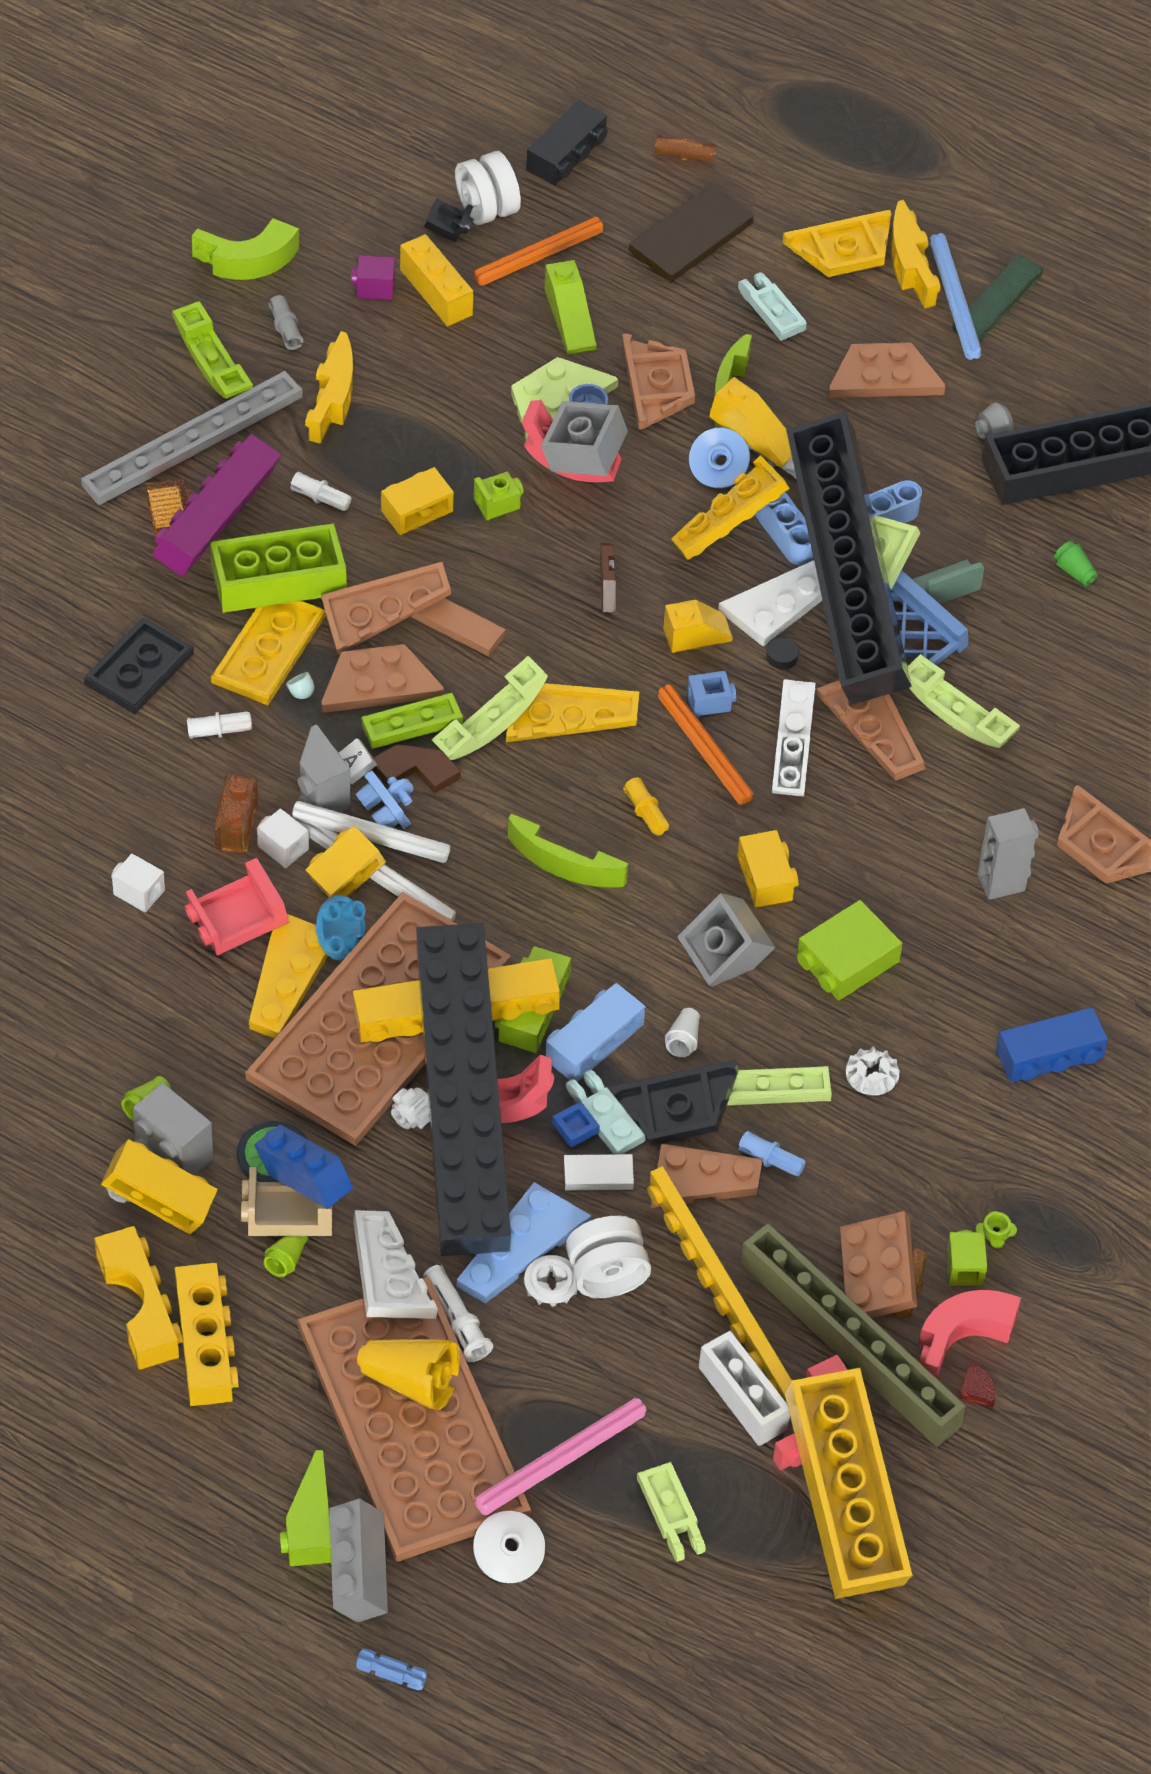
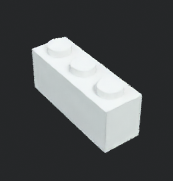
(744, 1388)

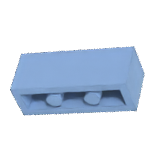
(595, 1032)

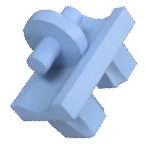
(375, 792)

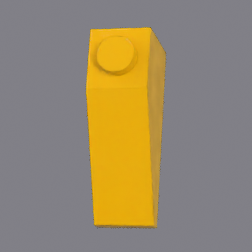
(748, 415)

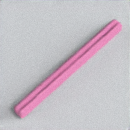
(560, 1456)

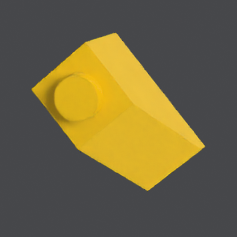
(694, 626)

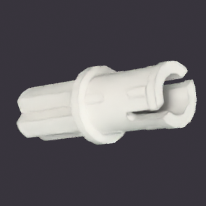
(320, 491)
(219, 724)

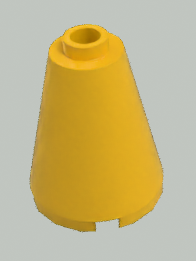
(413, 1367)

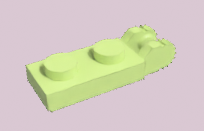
(671, 1508)

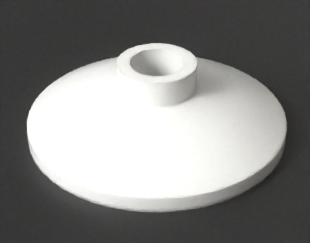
(501, 1563)

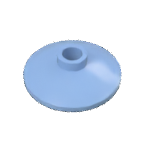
(709, 447)

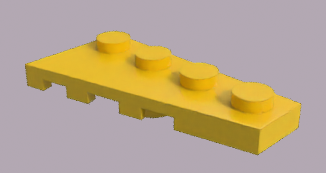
(286, 975)

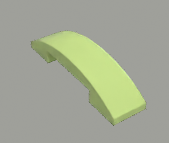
(956, 708)
(496, 715)

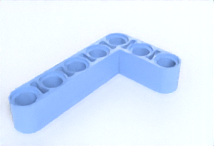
(789, 527)

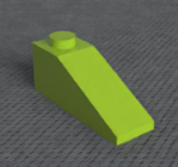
(569, 306)
(308, 1519)

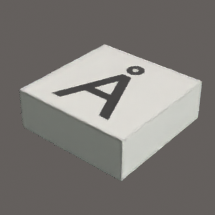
(357, 759)

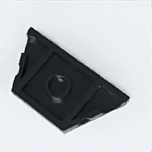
(679, 1102)

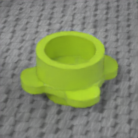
(999, 1221)

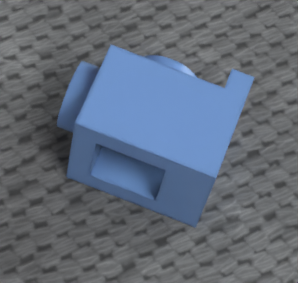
(710, 693)

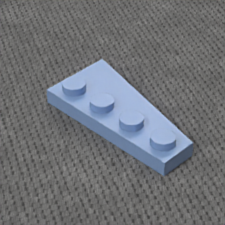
(536, 1227)

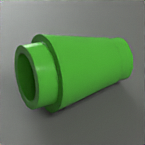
(1075, 562)

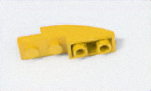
(909, 256)
(335, 389)

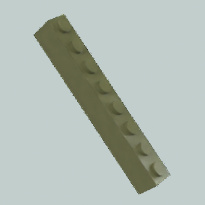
(852, 1335)

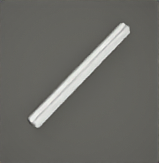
(385, 876)

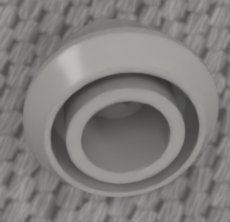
(994, 420)

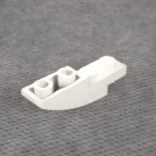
(793, 738)

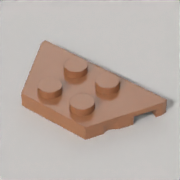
(885, 372)
(657, 379)
(378, 679)
(1103, 840)

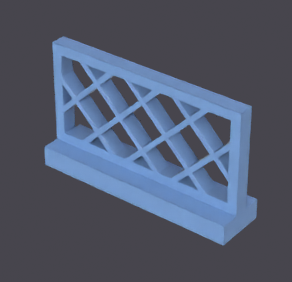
(932, 615)

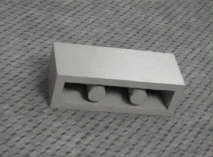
(1007, 853)
(358, 1560)

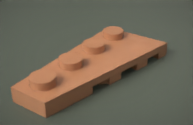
(377, 605)
(877, 728)

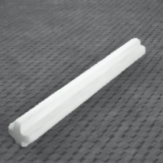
(372, 831)

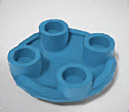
(340, 926)

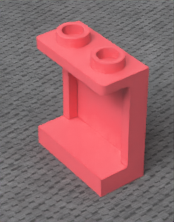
(237, 910)

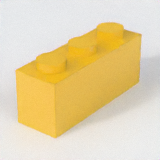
(436, 280)
(159, 1186)

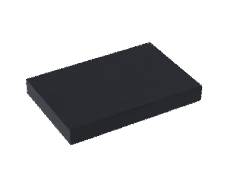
(139, 665)

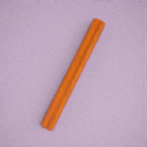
(538, 251)
(705, 744)

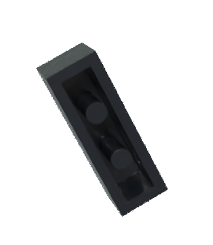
(566, 143)

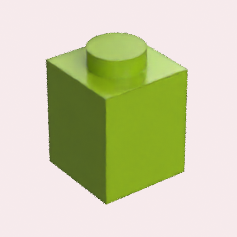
(966, 1258)

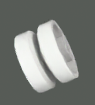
(488, 187)
(608, 1256)

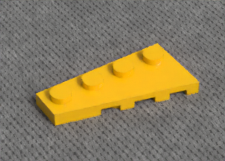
(729, 510)
(574, 710)

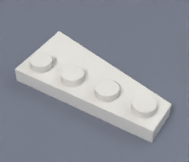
(774, 605)
(387, 1271)

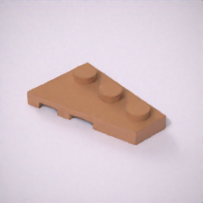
(709, 1173)

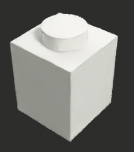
(282, 838)
(138, 882)

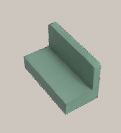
(952, 581)

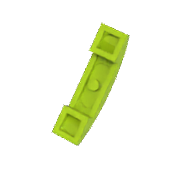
(209, 352)
(733, 364)
(564, 863)

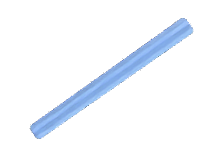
(955, 296)

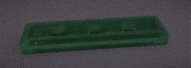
(1002, 294)

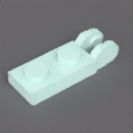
(772, 306)
(616, 1125)

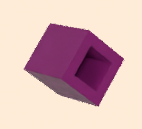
(374, 277)

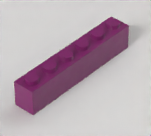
(215, 505)

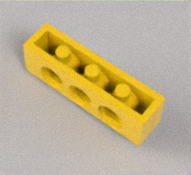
(205, 1383)

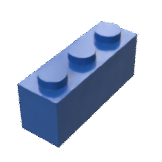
(1051, 1045)
(303, 1166)

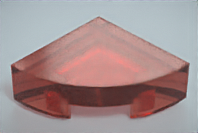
(978, 1386)

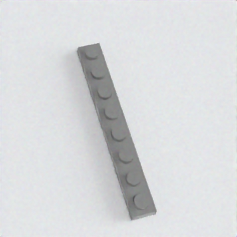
(191, 438)

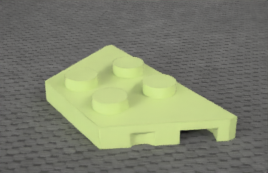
(554, 384)

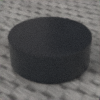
(782, 653)

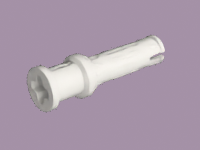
(462, 1322)

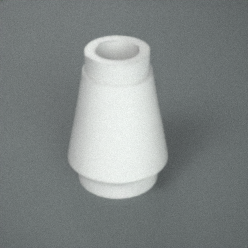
(683, 1034)

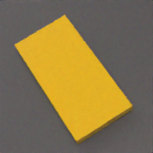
(267, 649)

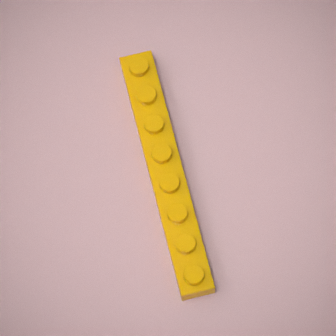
(713, 1275)

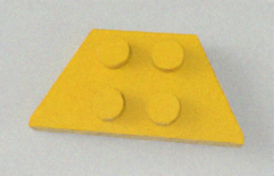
(843, 244)

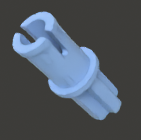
(771, 1154)

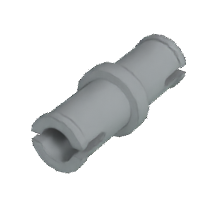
(285, 322)

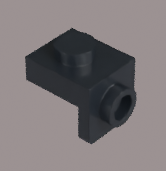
(449, 220)

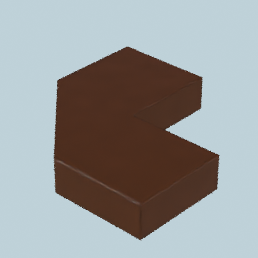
(608, 588)
(429, 764)

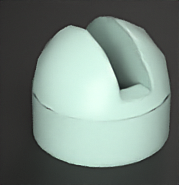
(301, 686)

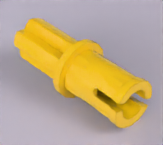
(646, 806)

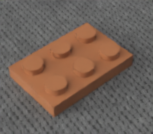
(879, 1264)

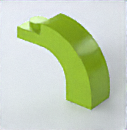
(251, 257)

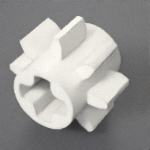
(411, 1108)

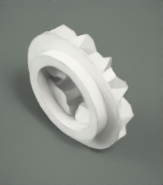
(876, 1082)
(537, 1276)

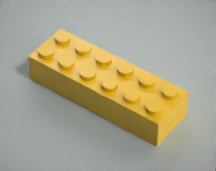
(848, 1483)

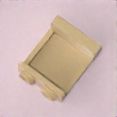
(281, 1211)

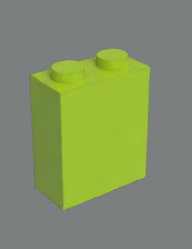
(849, 950)

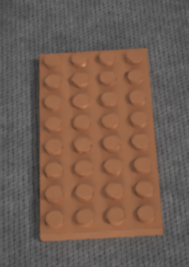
(319, 1056)
(413, 1460)

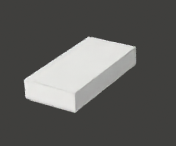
(598, 1172)

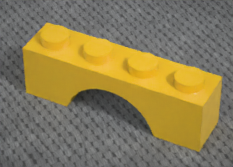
(125, 1263)

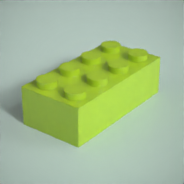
(277, 567)

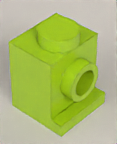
(497, 495)

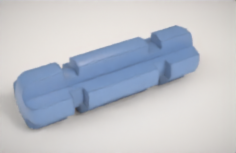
(391, 1669)

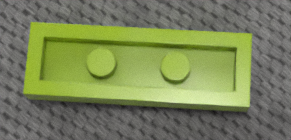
(411, 720)

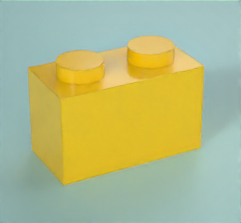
(417, 501)
(345, 864)
(767, 868)

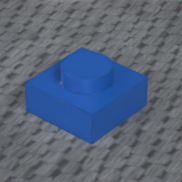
(575, 1124)

